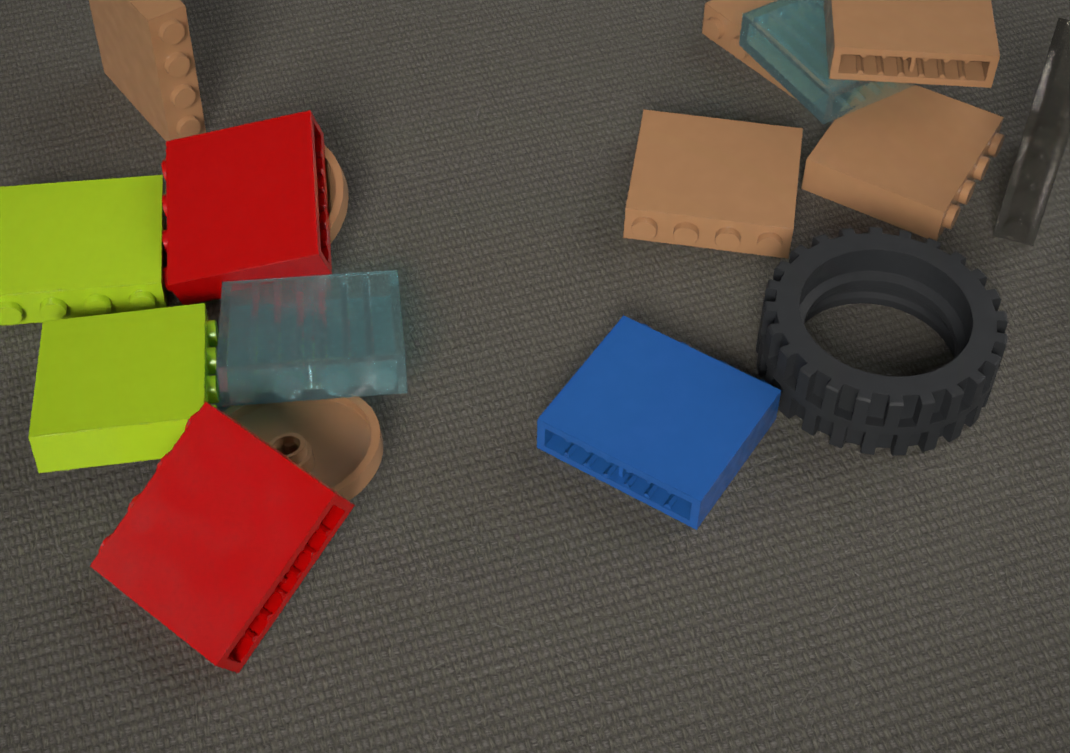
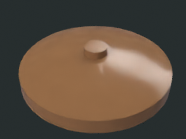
(327, 437)

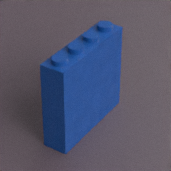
(658, 420)

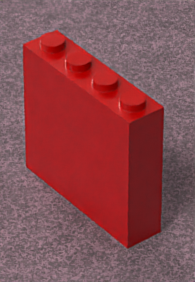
(245, 206)
(221, 537)

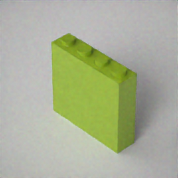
(81, 249)
(120, 385)

